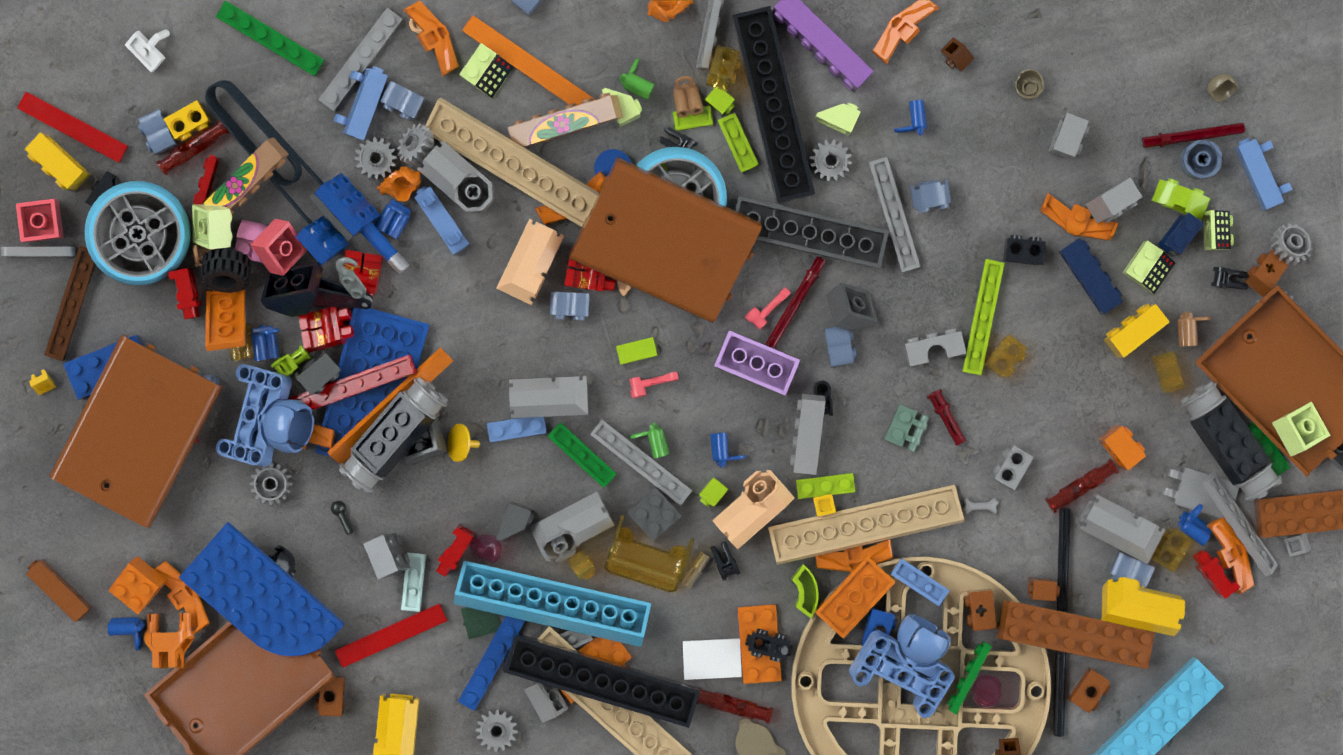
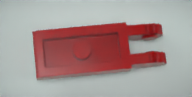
(205, 183)

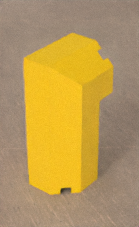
(1141, 607)
(396, 725)

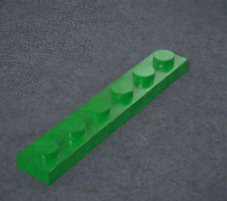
(269, 38)

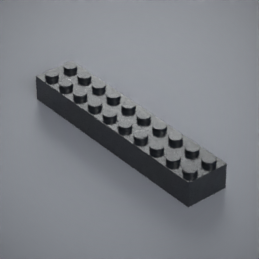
(773, 104)
(601, 680)

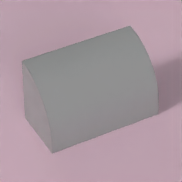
(546, 701)

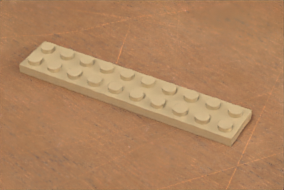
(511, 162)
(866, 524)
(634, 730)

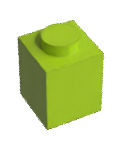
(720, 101)
(712, 492)

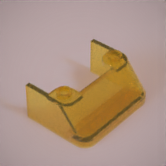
(646, 563)

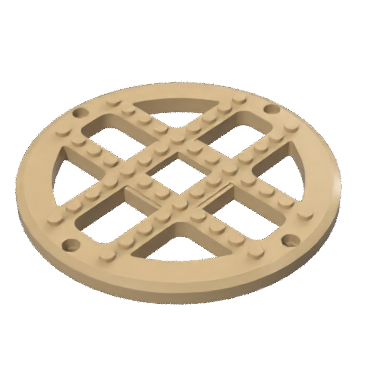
(816, 651)

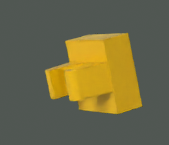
(42, 383)
(824, 505)

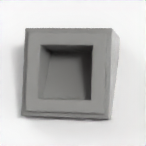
(1297, 544)

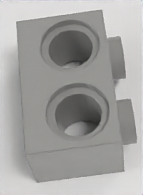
(1017, 470)

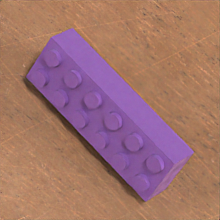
(823, 42)

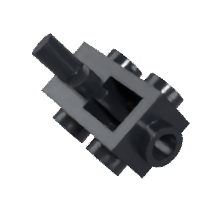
(774, 646)

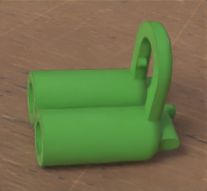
(635, 83)
(656, 439)

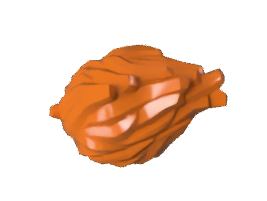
(667, 9)
(401, 184)

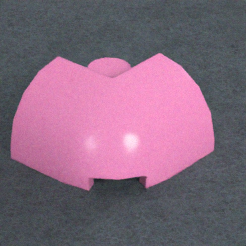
(246, 234)

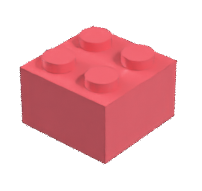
(39, 220)
(278, 247)

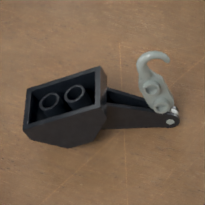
(305, 287)

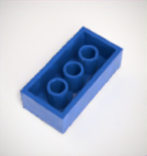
(86, 370)

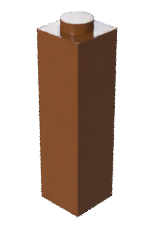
(58, 590)

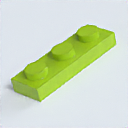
(738, 142)
(825, 485)

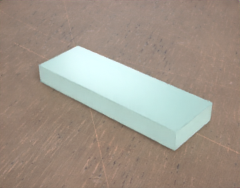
(414, 583)

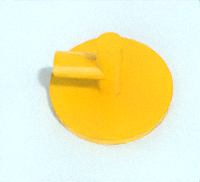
(460, 443)

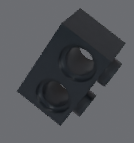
(1024, 255)

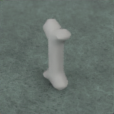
(970, 506)

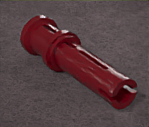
(957, 437)

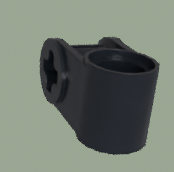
(829, 404)

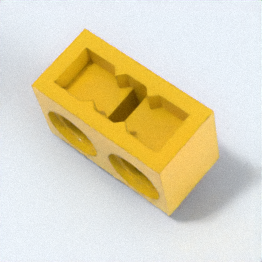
(185, 115)

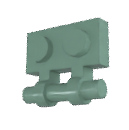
(900, 427)

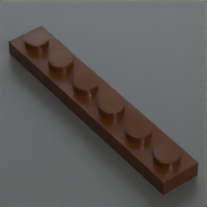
(70, 305)

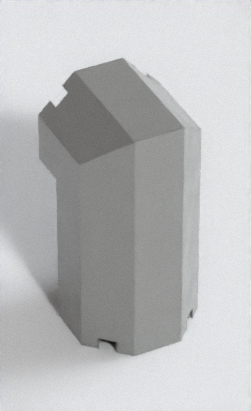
(458, 179)
(548, 398)
(569, 527)
(1120, 528)

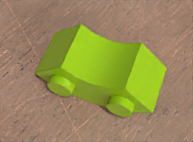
(1180, 198)
(807, 591)

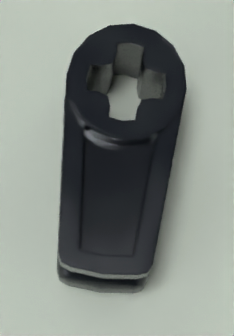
(683, 139)
(1223, 275)
(723, 566)

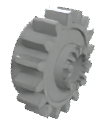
(416, 144)
(830, 150)
(368, 151)
(1291, 244)
(264, 491)
(491, 739)

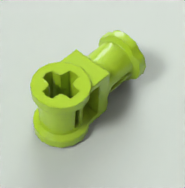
(290, 362)

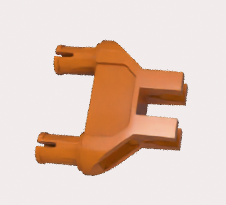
(168, 648)

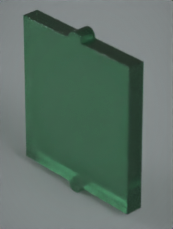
(479, 622)

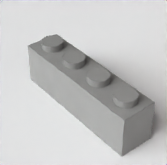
(808, 434)

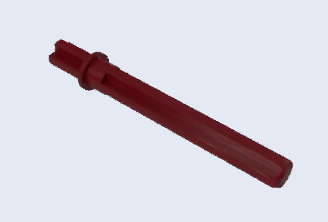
(1192, 135)
(808, 281)

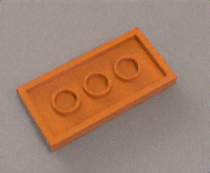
(225, 320)
(855, 597)
(604, 649)
(758, 668)

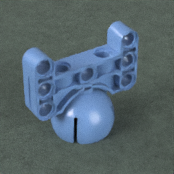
(274, 422)
(913, 651)

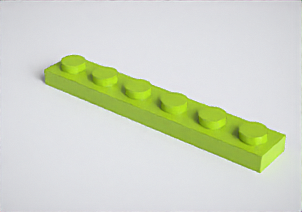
(983, 317)

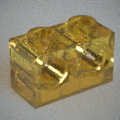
(723, 68)
(1001, 352)
(1168, 372)
(1176, 552)
(582, 565)

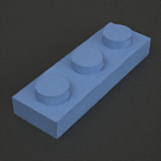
(516, 428)
(919, 582)

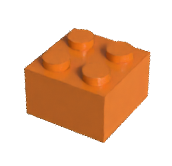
(1122, 447)
(137, 585)

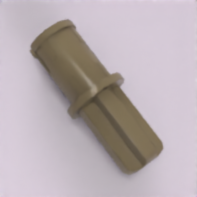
(695, 570)

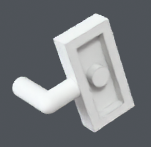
(146, 50)

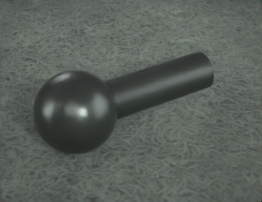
(338, 508)

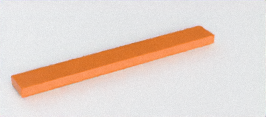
(525, 62)
(427, 371)

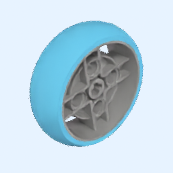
(702, 177)
(118, 228)

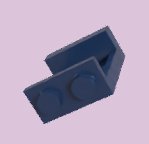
(1180, 234)

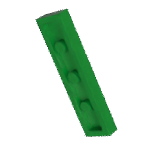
(582, 455)
(964, 684)

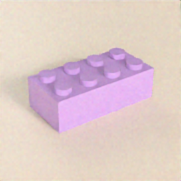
(757, 363)

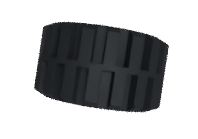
(225, 270)

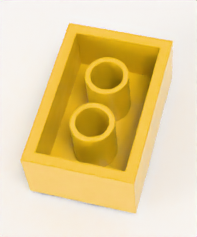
(56, 162)
(1135, 330)

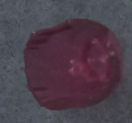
(487, 547)
(986, 691)

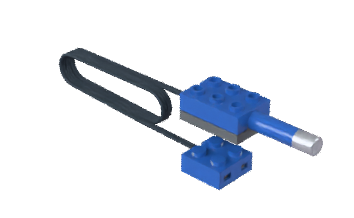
(335, 198)

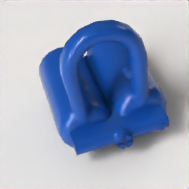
(918, 118)
(393, 219)
(264, 343)
(720, 449)
(1194, 526)
(127, 626)

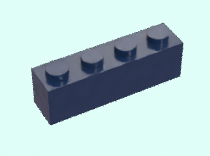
(1090, 276)

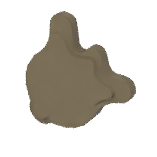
(755, 740)

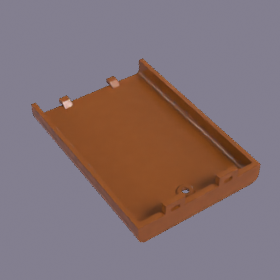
(665, 240)
(1280, 371)
(135, 431)
(234, 693)

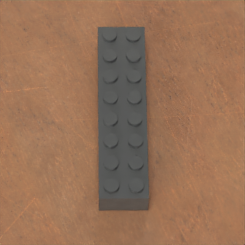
(816, 233)

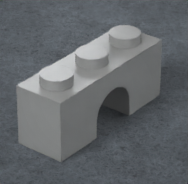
(917, 350)

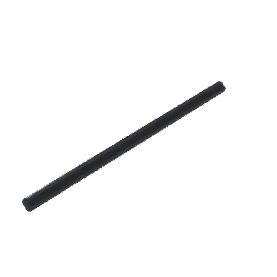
(1062, 605)

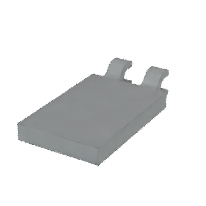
(1192, 492)

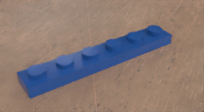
(490, 662)

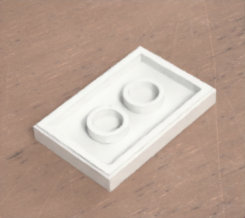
(712, 658)

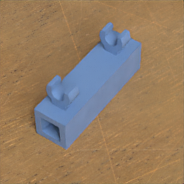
(365, 102)
(1259, 174)
(441, 220)

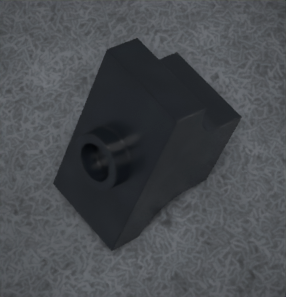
(101, 186)

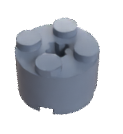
(1211, 162)
(930, 194)

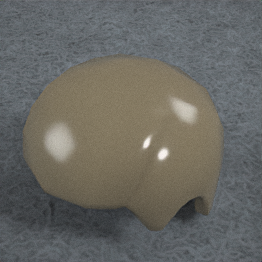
(1029, 84)
(1221, 87)

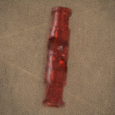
(181, 154)
(1089, 481)
(730, 704)

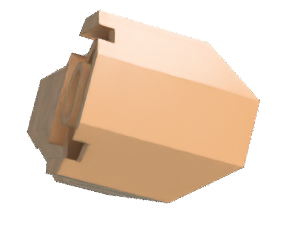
(529, 262)
(754, 508)

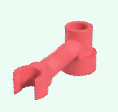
(758, 317)
(638, 385)

